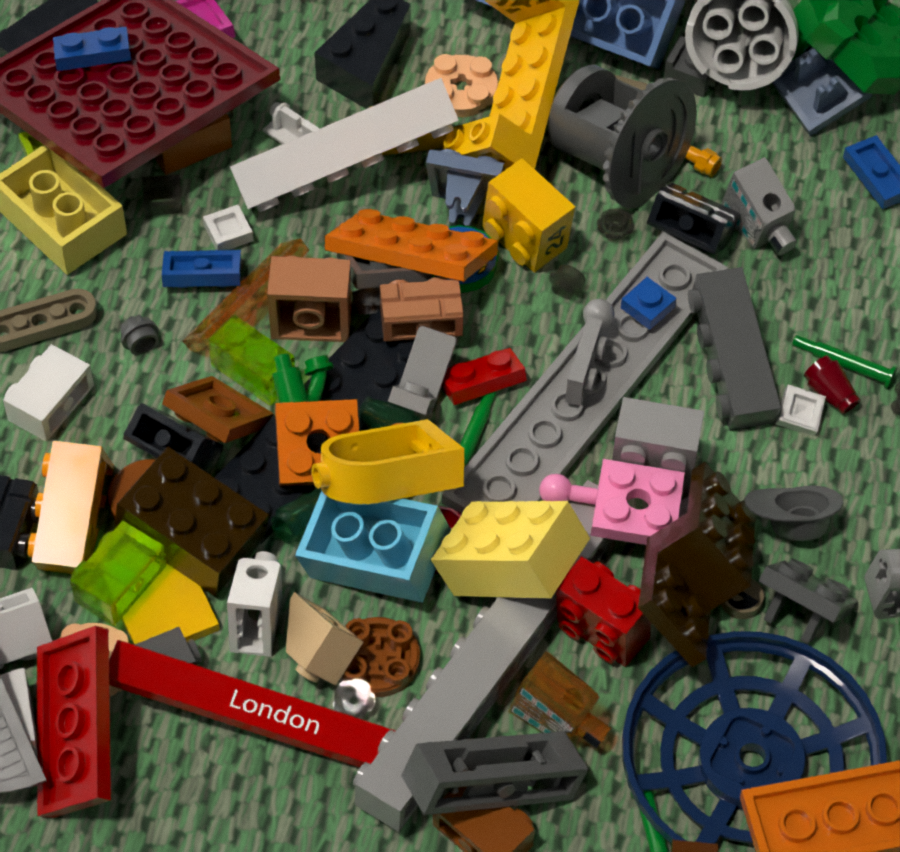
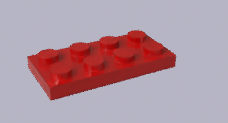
(73, 722)

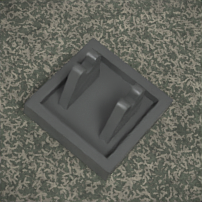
(794, 581)

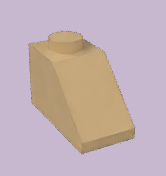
(318, 641)

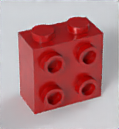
(602, 612)

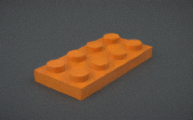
(412, 244)
(828, 812)

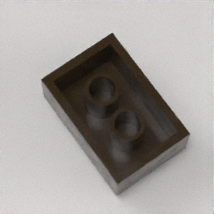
(194, 518)

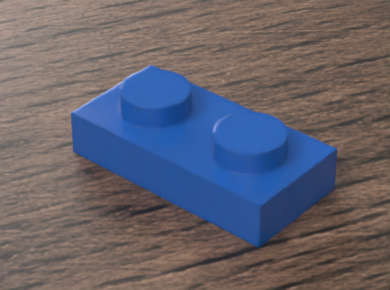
(91, 48)
(875, 169)
(201, 268)

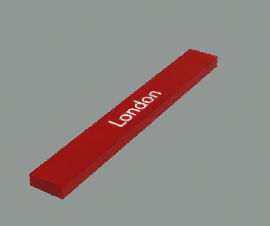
(244, 705)

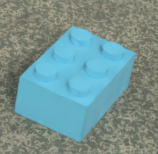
(374, 545)

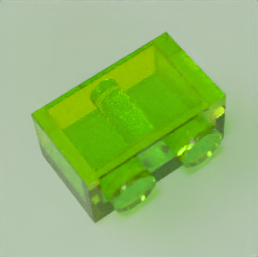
(246, 357)
(117, 572)

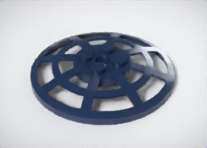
(742, 730)

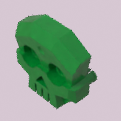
(857, 37)

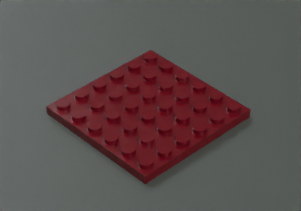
(133, 110)

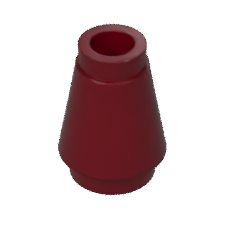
(830, 380)

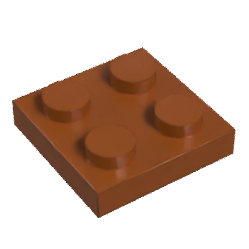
(216, 409)

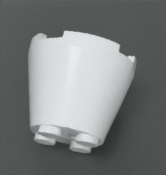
(742, 40)

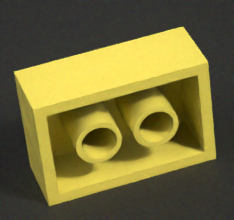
(60, 209)
(511, 549)

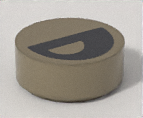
(746, 603)

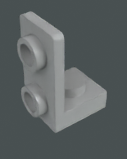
(424, 371)

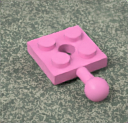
(617, 485)

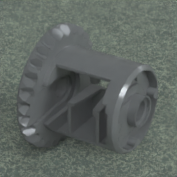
(624, 130)

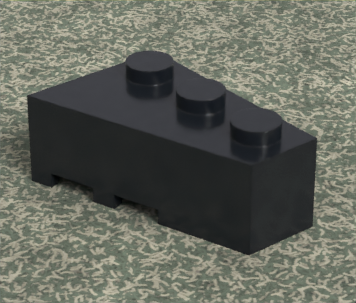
(364, 51)

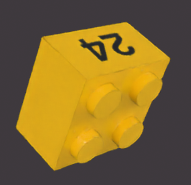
(527, 215)

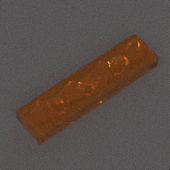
(242, 298)

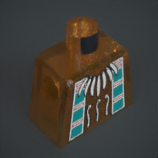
(558, 701)

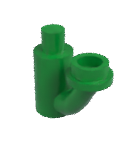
(289, 381)

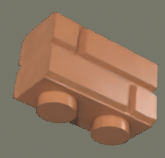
(417, 304)

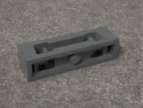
(494, 771)

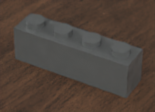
(734, 349)

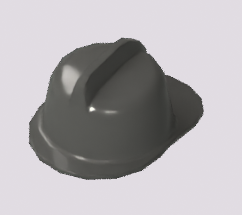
(796, 512)

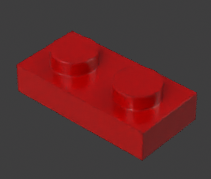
(483, 376)

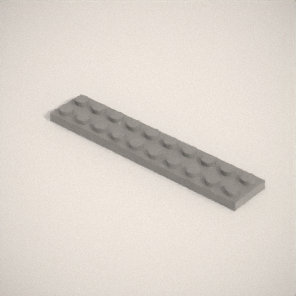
(549, 434)

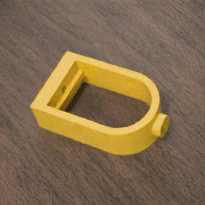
(389, 463)

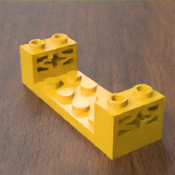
(525, 84)

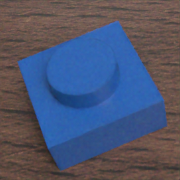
(648, 303)

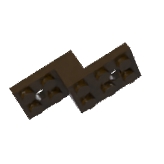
(697, 563)

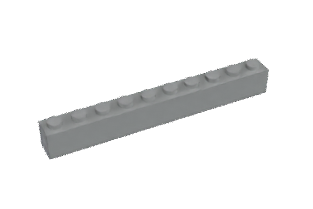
(464, 689)

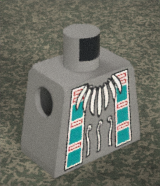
(762, 206)

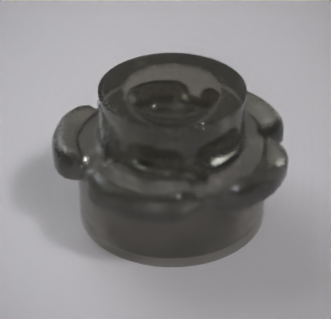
(615, 231)
(567, 282)
(346, 691)

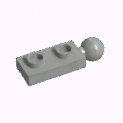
(582, 377)

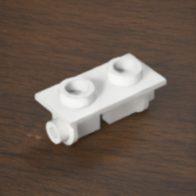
(287, 124)

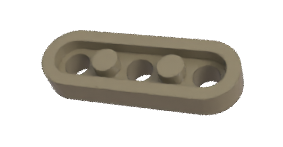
(54, 310)

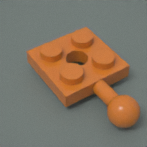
(297, 422)

